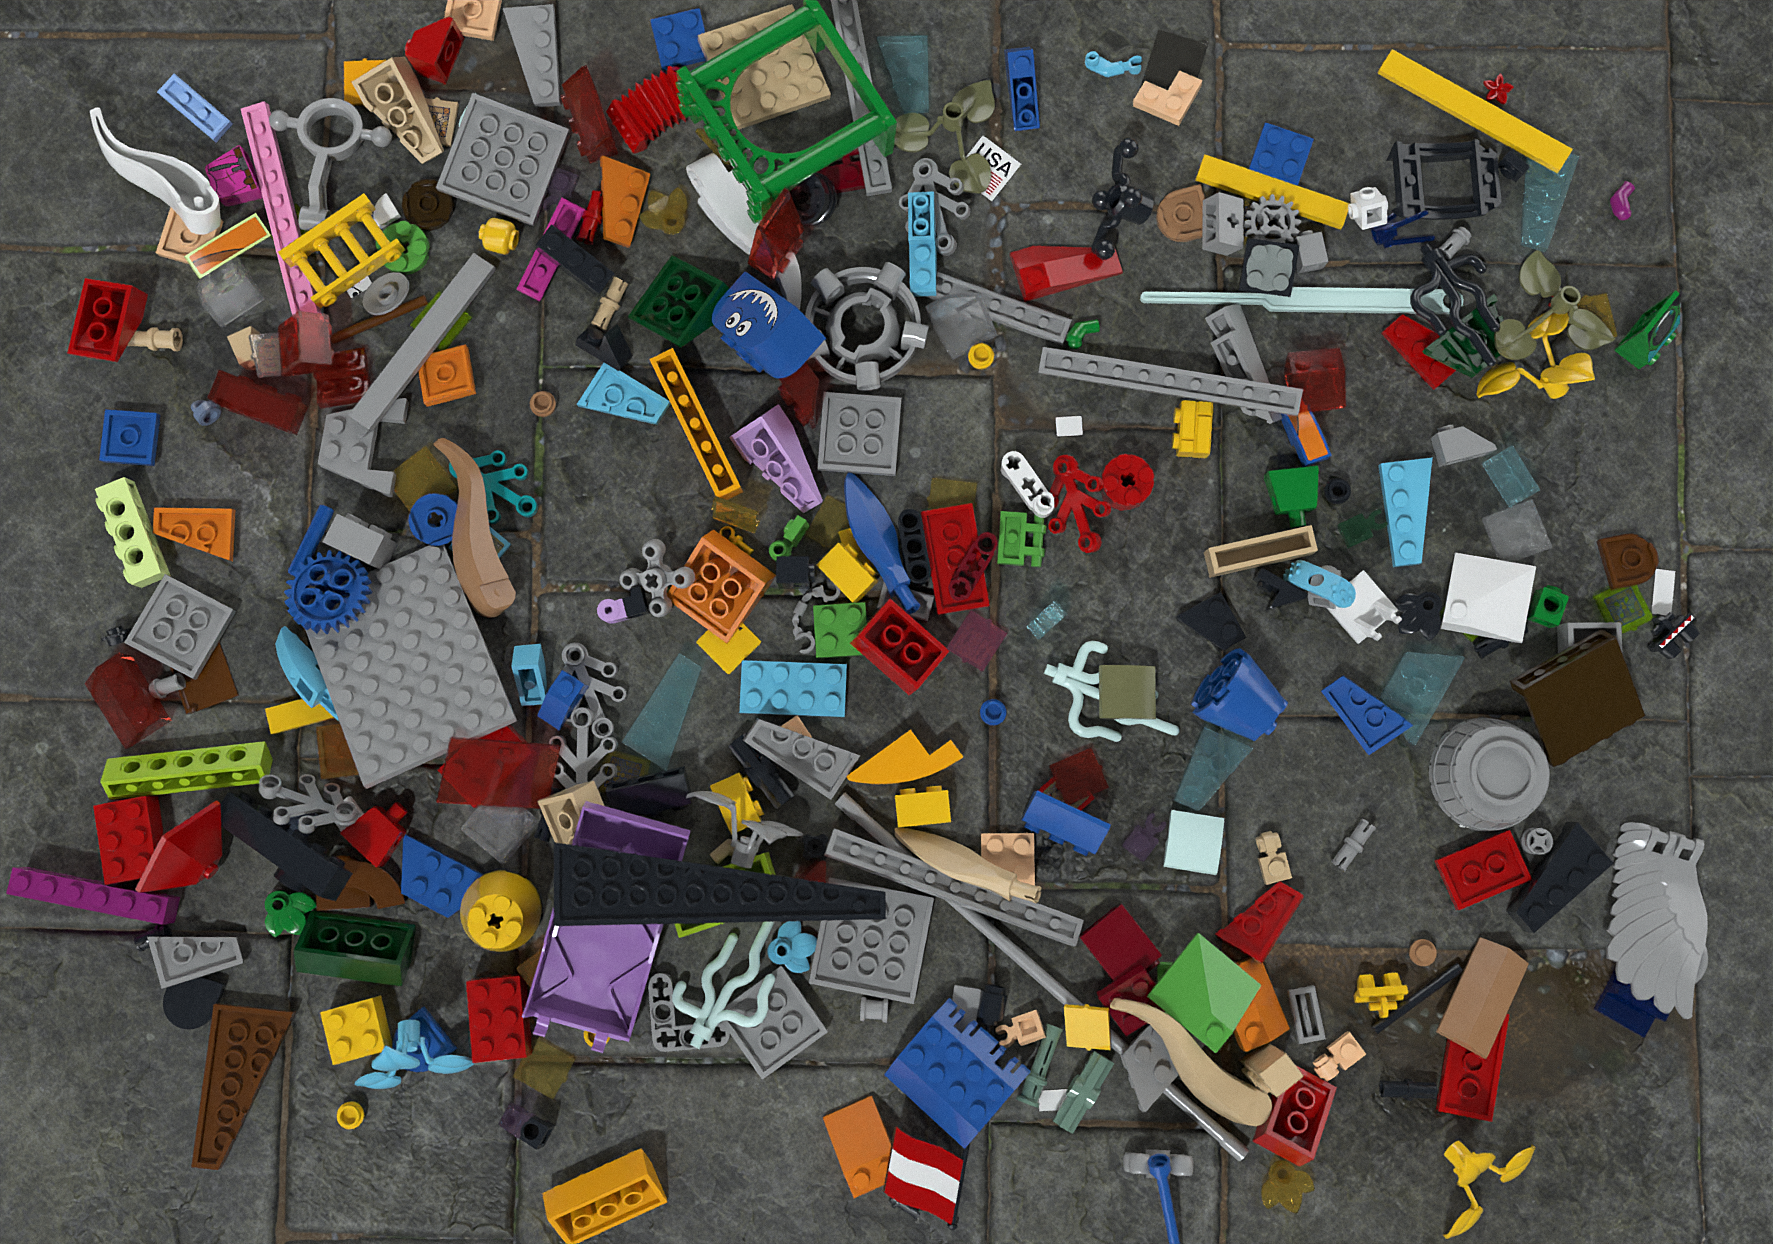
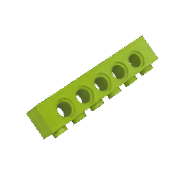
(186, 770)

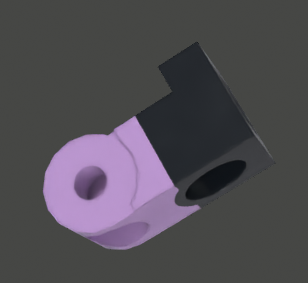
(624, 608)

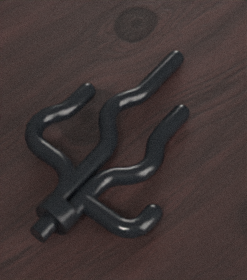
(1443, 275)

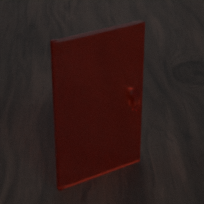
(504, 777)

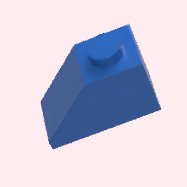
(561, 699)

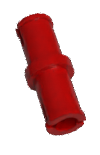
(592, 218)

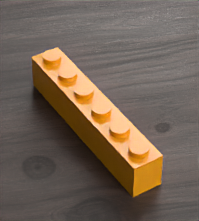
(696, 425)

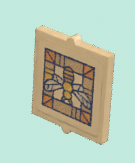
(444, 118)

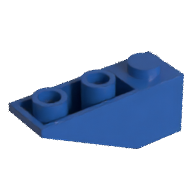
(1022, 88)

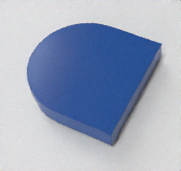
(436, 1040)

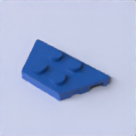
(434, 877)

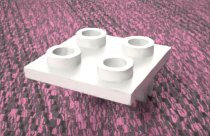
(1367, 611)

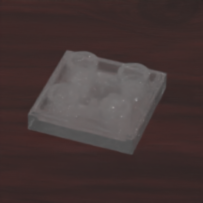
(1517, 532)

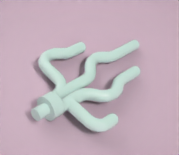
(1077, 683)
(713, 1013)

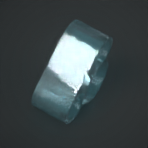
(1047, 620)

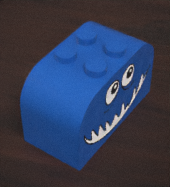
(765, 328)

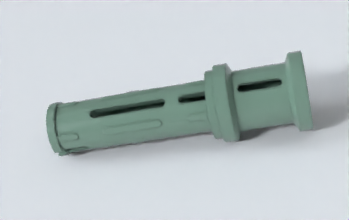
(1036, 1078)

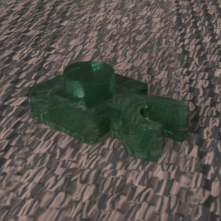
(1358, 529)

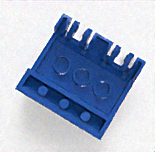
(955, 1074)

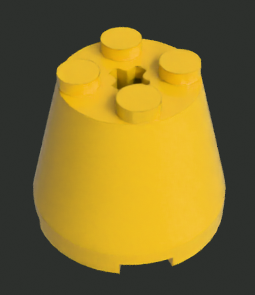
(508, 897)

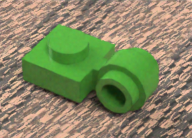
(793, 532)

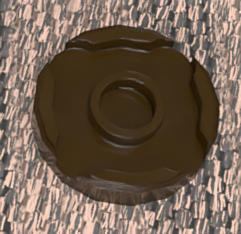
(427, 206)

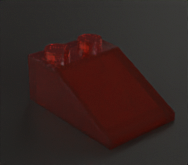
(777, 237)

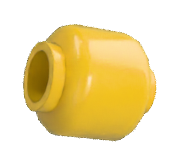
(499, 236)

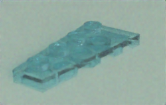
(1543, 201)
(660, 720)

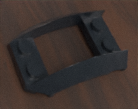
(1409, 185)

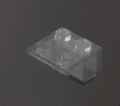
(228, 292)
(500, 829)

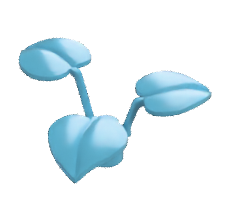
(393, 1060)

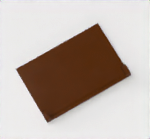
(211, 686)

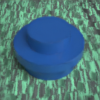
(993, 712)

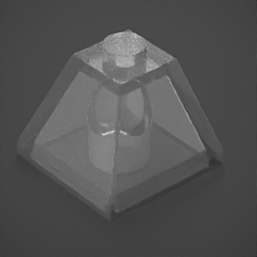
(961, 322)

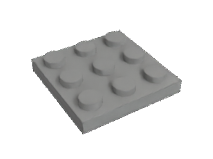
(859, 434)
(180, 627)
(783, 1033)

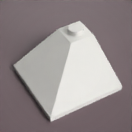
(1488, 597)

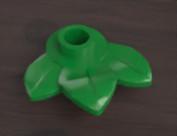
(291, 915)

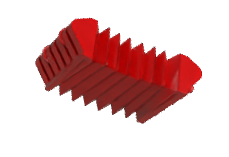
(647, 110)

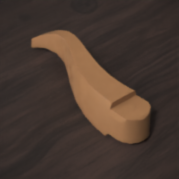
(472, 544)

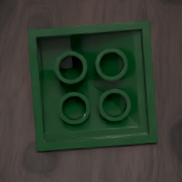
(679, 302)

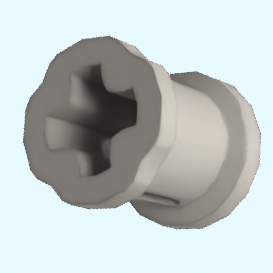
(874, 1009)

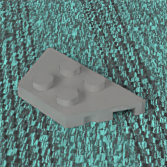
(1150, 1066)

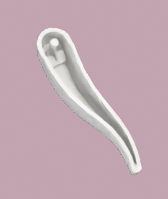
(164, 177)
(727, 208)

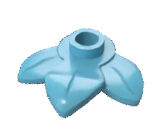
(797, 947)

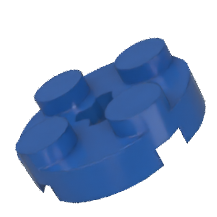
(422, 511)

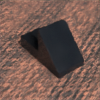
(607, 347)
(1284, 592)

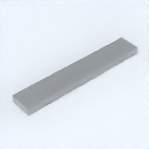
(1008, 310)

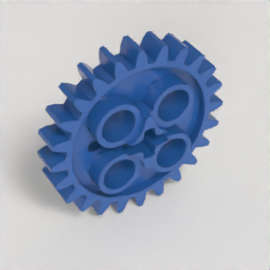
(320, 613)

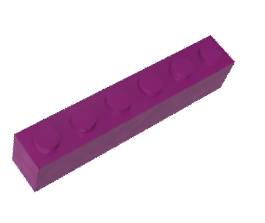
(93, 895)

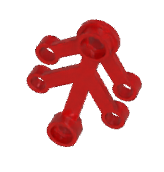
(1075, 500)

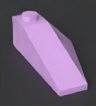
(775, 449)

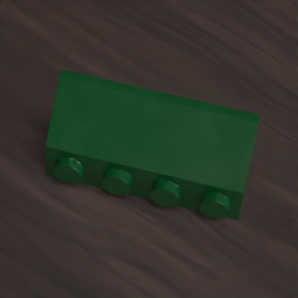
(355, 948)

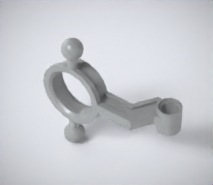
(280, 121)

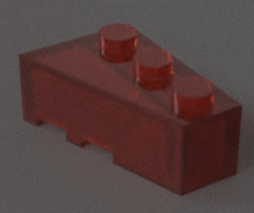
(258, 402)

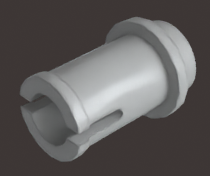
(1455, 242)
(160, 688)

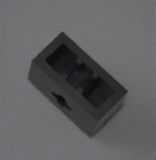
(795, 572)

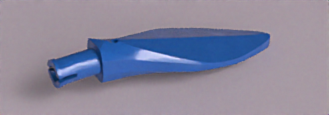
(877, 539)

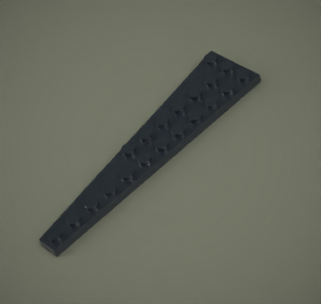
(636, 889)

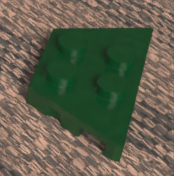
(1458, 351)

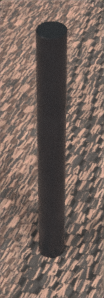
(1417, 998)

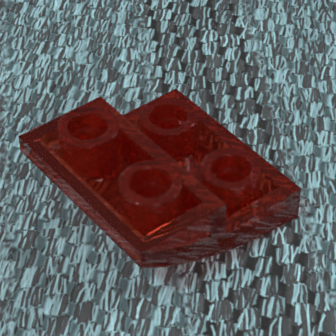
(344, 380)

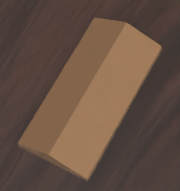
(1482, 997)

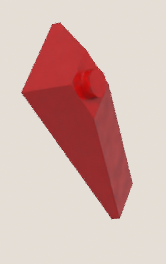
(1056, 269)

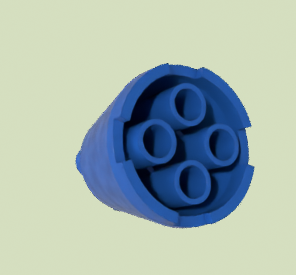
(1239, 697)

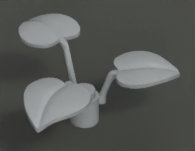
(747, 847)

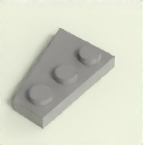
(192, 957)

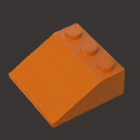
(724, 587)

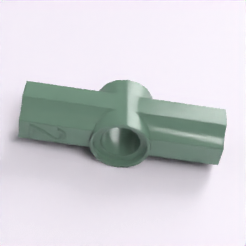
(1083, 1092)

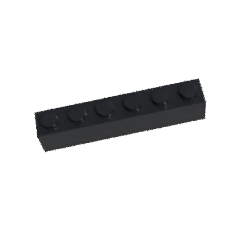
(284, 847)

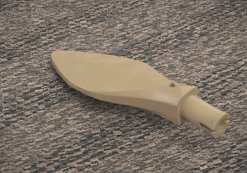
(965, 865)

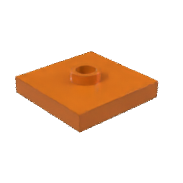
(447, 376)

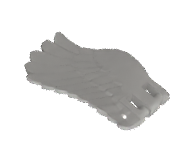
(1657, 917)

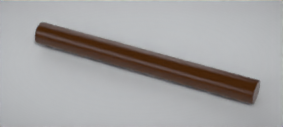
(378, 319)

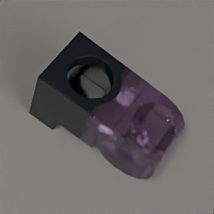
(526, 1126)

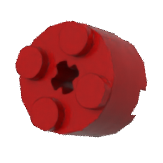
(1137, 472)

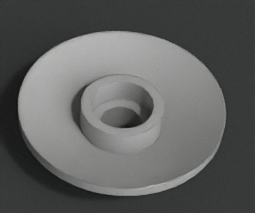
(386, 293)

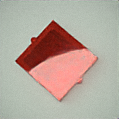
(1078, 776)

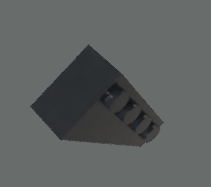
(1559, 878)

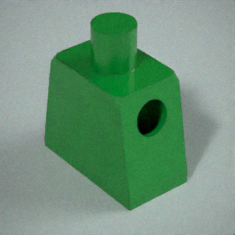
(1293, 492)

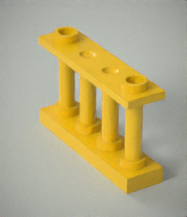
(318, 240)

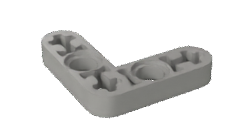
(670, 1024)

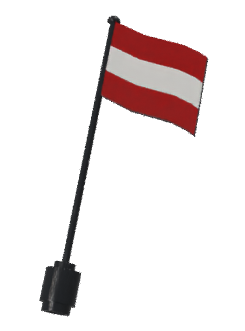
(926, 1173)

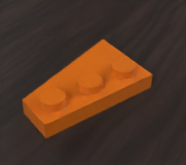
(622, 199)
(199, 528)

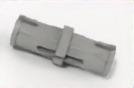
(1353, 844)

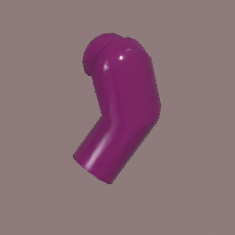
(1619, 201)

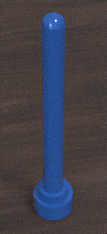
(1160, 1167)

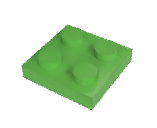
(836, 627)

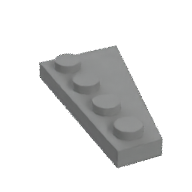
(809, 759)

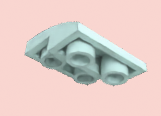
(1193, 842)

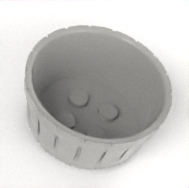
(1488, 774)

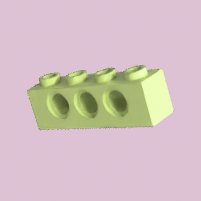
(153, 565)

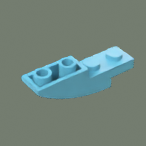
(922, 243)
(303, 670)

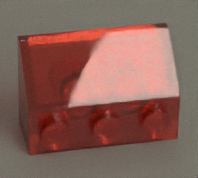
(587, 116)
(126, 700)

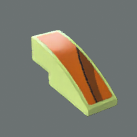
(227, 246)

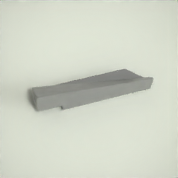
(1238, 352)

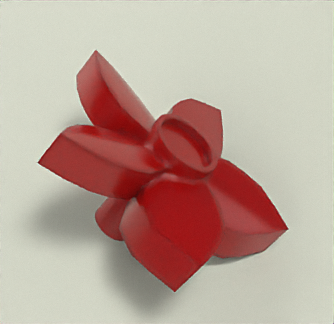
(1497, 89)

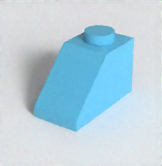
(530, 674)

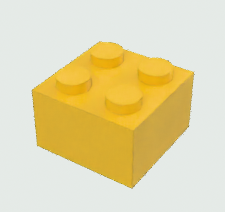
(356, 1030)

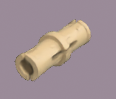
(609, 303)

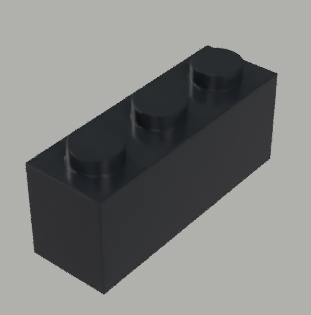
(574, 260)
(651, 792)

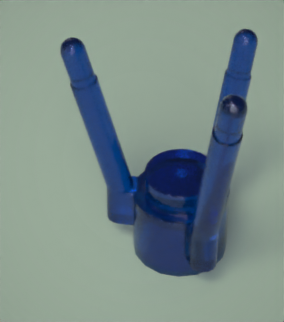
(1385, 233)

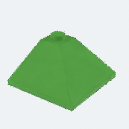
(1205, 992)

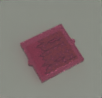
(976, 641)

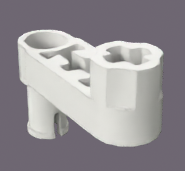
(1024, 472)

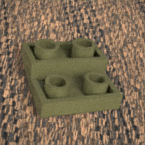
(1127, 692)

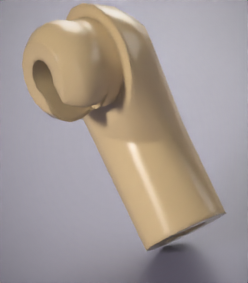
(722, 851)

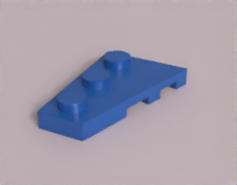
(1364, 714)

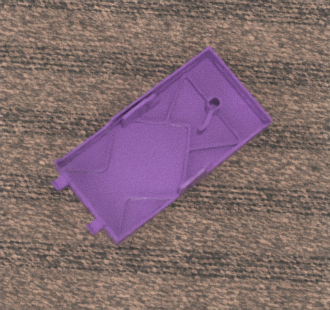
(599, 972)

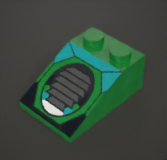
(1651, 332)

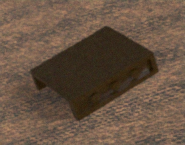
(1580, 696)

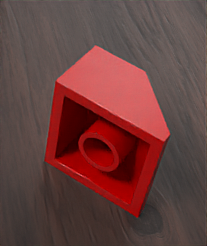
(435, 49)

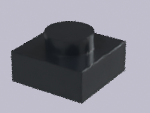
(1512, 166)

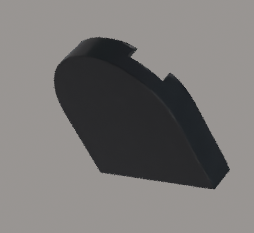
(192, 1002)

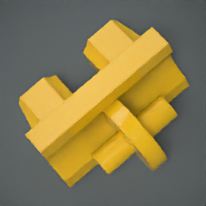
(1392, 991)

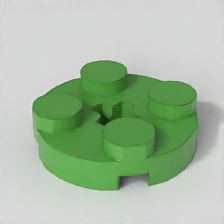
(417, 250)

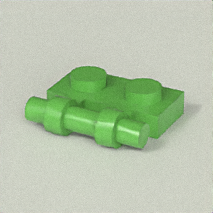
(1012, 539)

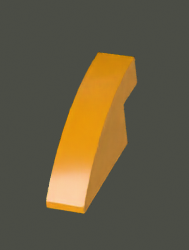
(905, 762)

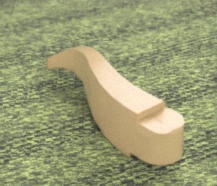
(1201, 1075)

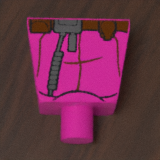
(234, 178)

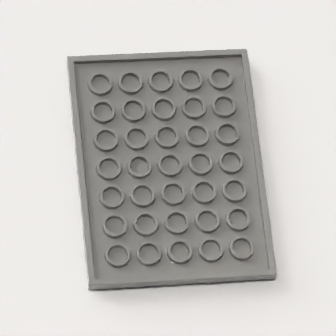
(410, 668)

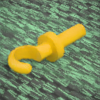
(737, 540)

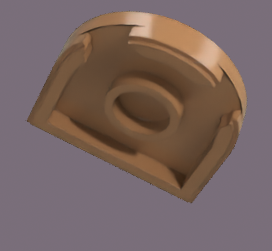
(1181, 214)

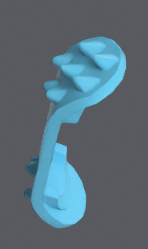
(1333, 588)

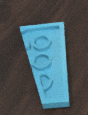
(1405, 503)

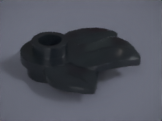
(1416, 617)

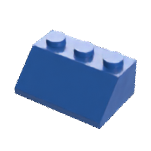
(1064, 823)

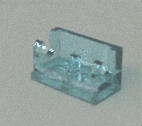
(1510, 476)

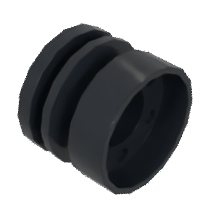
(822, 199)

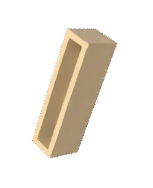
(1260, 551)
(1270, 1069)

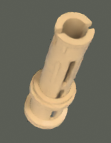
(157, 339)

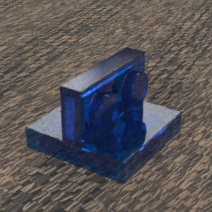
(1623, 1008)

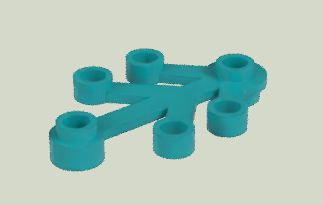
(491, 485)

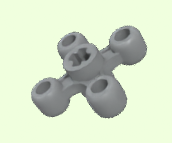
(657, 578)
(1138, 1163)

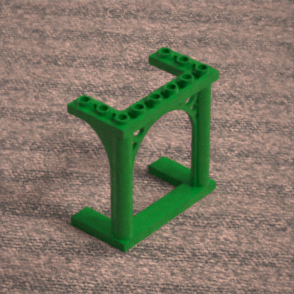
(766, 187)

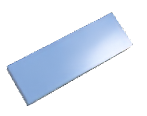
(195, 108)

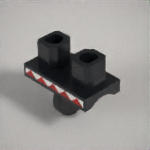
(1664, 642)

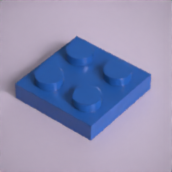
(678, 38)
(1281, 154)
(129, 437)

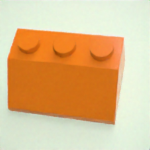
(1264, 1016)

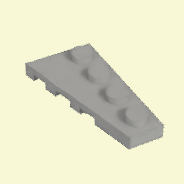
(536, 45)

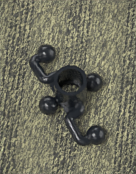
(1120, 201)

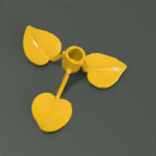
(1554, 379)
(1468, 1168)

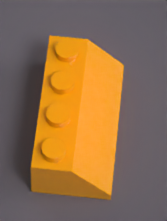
(604, 1197)

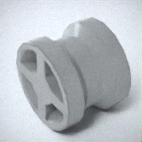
(1541, 843)

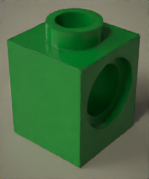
(1537, 611)

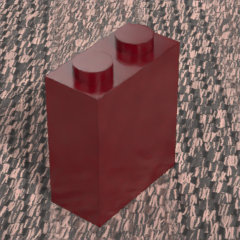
(1119, 943)

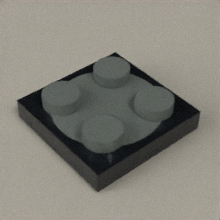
(1268, 267)

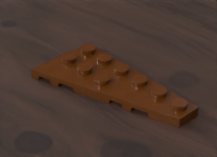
(237, 1060)

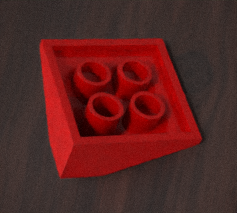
(186, 852)

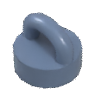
(205, 412)

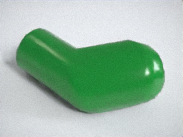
(1079, 330)

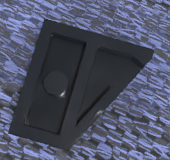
(1214, 621)

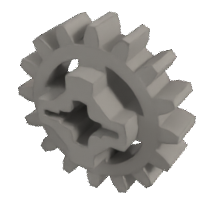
(1265, 215)

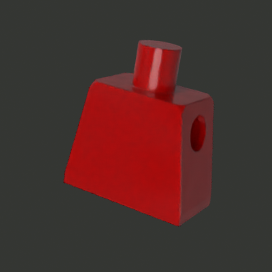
(377, 833)

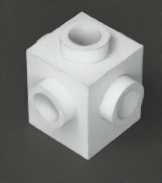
(1368, 208)

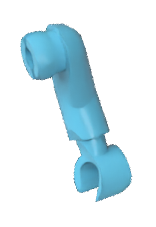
(1108, 69)

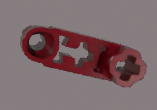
(967, 577)

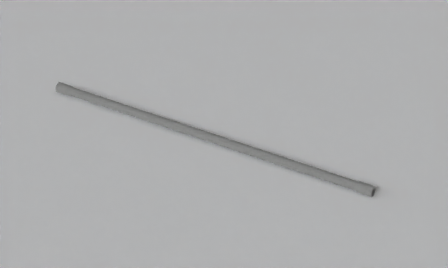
(1226, 1139)

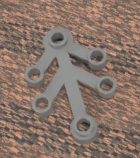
(927, 181)
(594, 684)
(582, 763)
(341, 811)

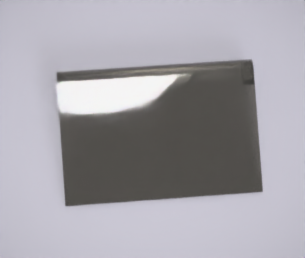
(1171, 55)

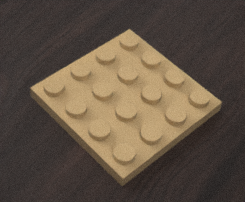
(773, 84)

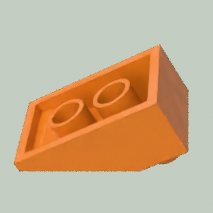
(860, 1144)

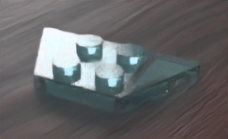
(1419, 687)

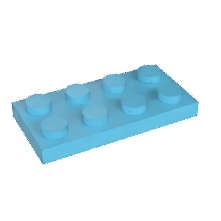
(793, 688)

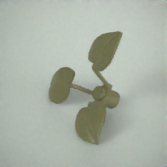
(972, 102)
(1538, 277)

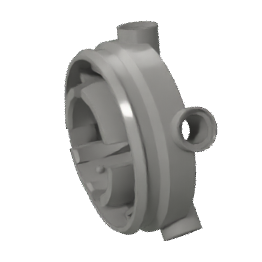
(887, 287)

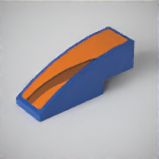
(1306, 437)

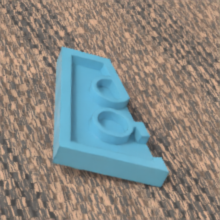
(623, 396)

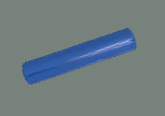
(312, 537)

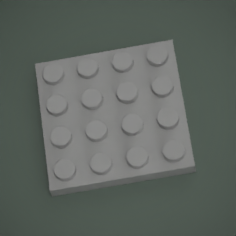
(503, 159)
(877, 954)

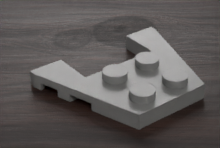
(349, 448)

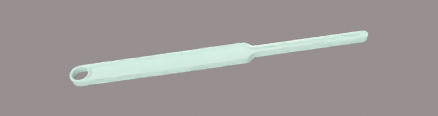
(1313, 300)

